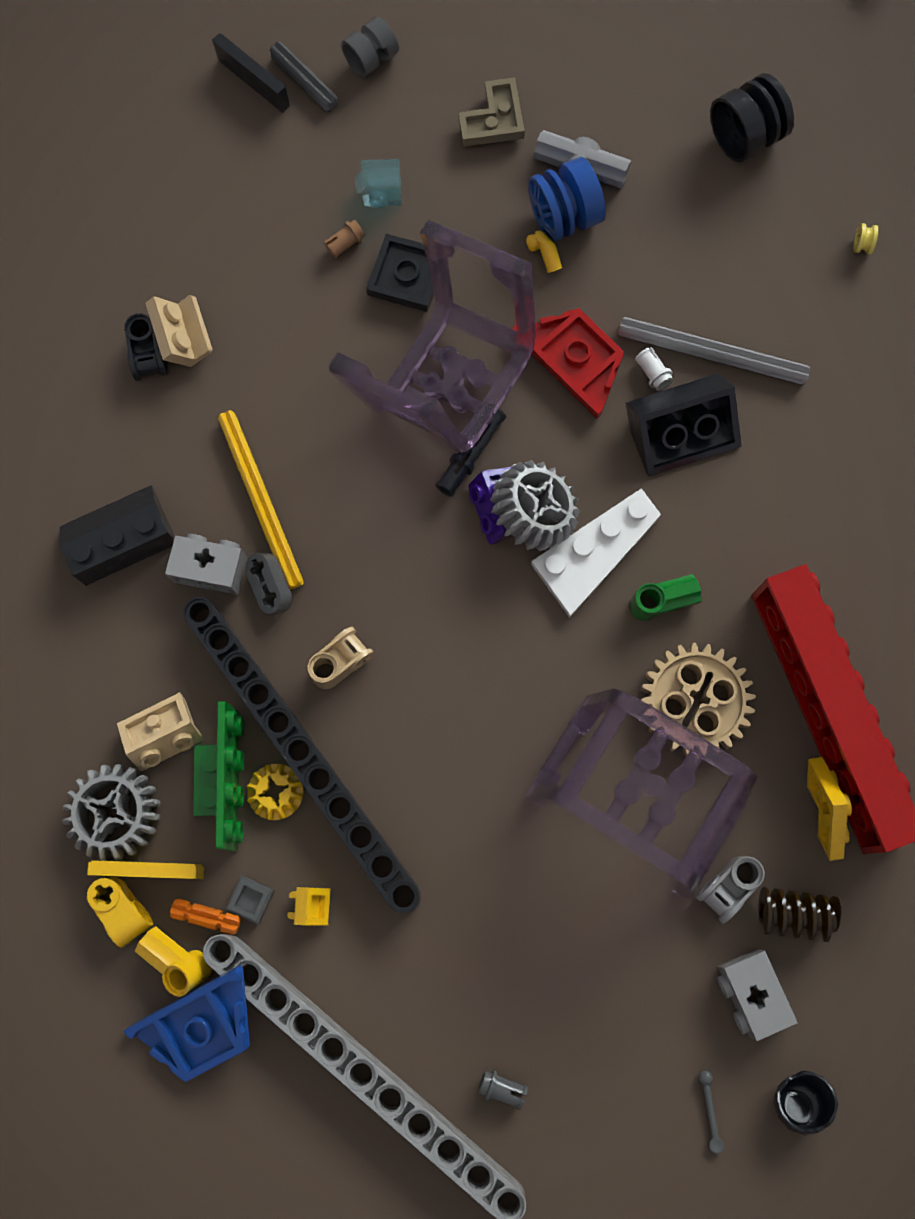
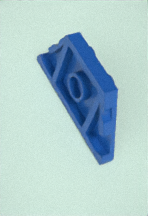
(199, 1027)

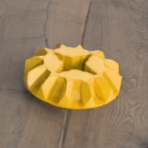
(289, 799)

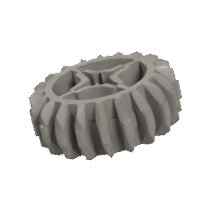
(535, 505)
(104, 823)

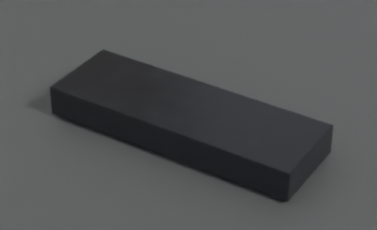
(251, 72)

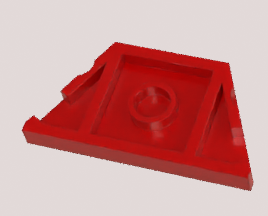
(578, 356)

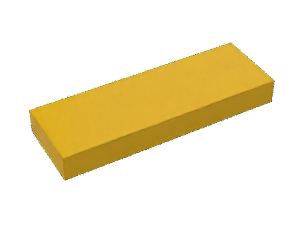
(146, 869)

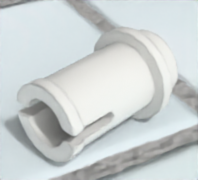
(654, 369)

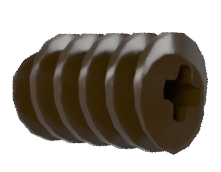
(799, 913)

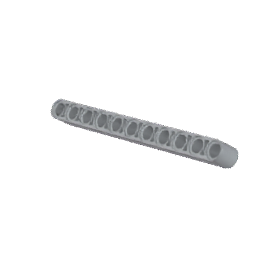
(382, 1078)

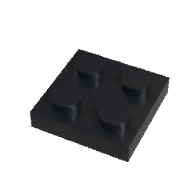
(402, 274)

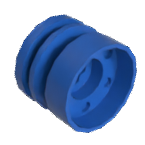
(567, 199)

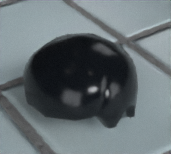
(805, 1103)

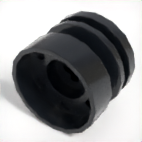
(752, 117)

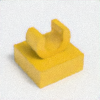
(310, 906)

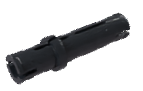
(450, 481)

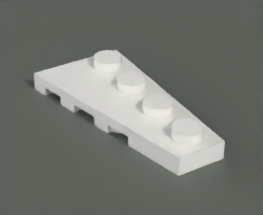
(591, 553)

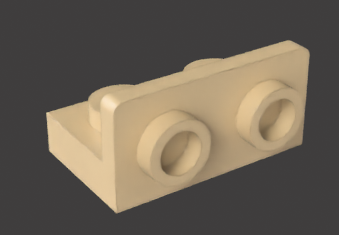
(179, 330)
(159, 732)

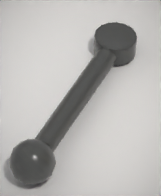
(715, 1143)

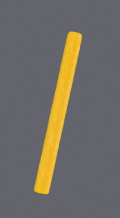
(260, 498)

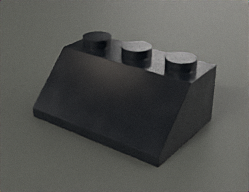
(685, 423)
(116, 536)

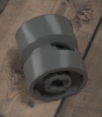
(371, 46)

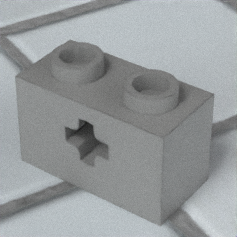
(222, 575)
(772, 1008)

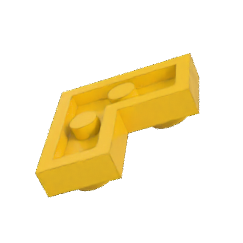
(832, 807)

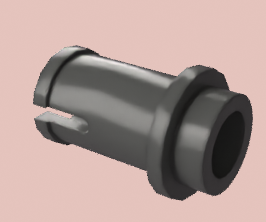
(500, 1089)

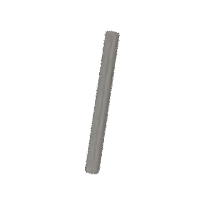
(714, 350)

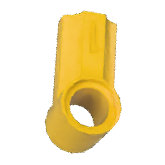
(179, 968)

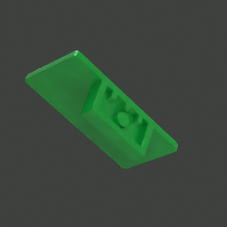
(217, 778)

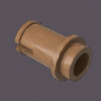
(344, 238)

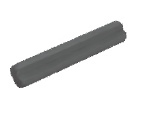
(303, 76)

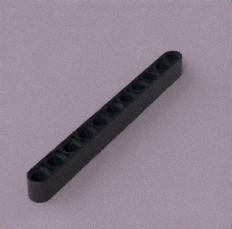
(285, 742)

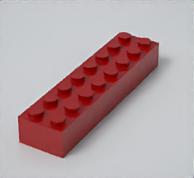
(837, 709)

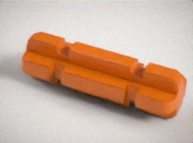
(205, 916)

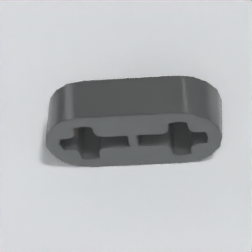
(268, 583)

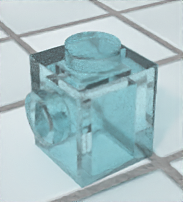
(379, 182)

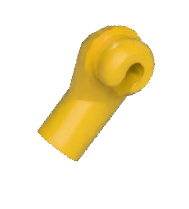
(548, 250)

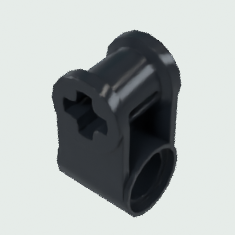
(143, 351)

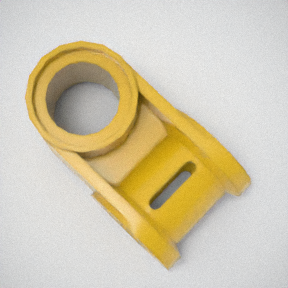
(123, 914)

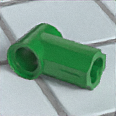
(667, 597)

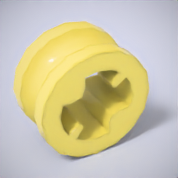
(865, 238)

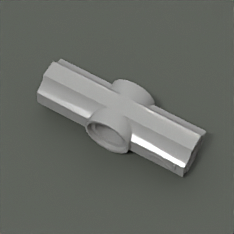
(559, 149)

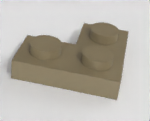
(499, 121)

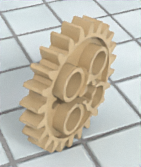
(725, 714)

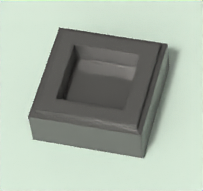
(250, 899)

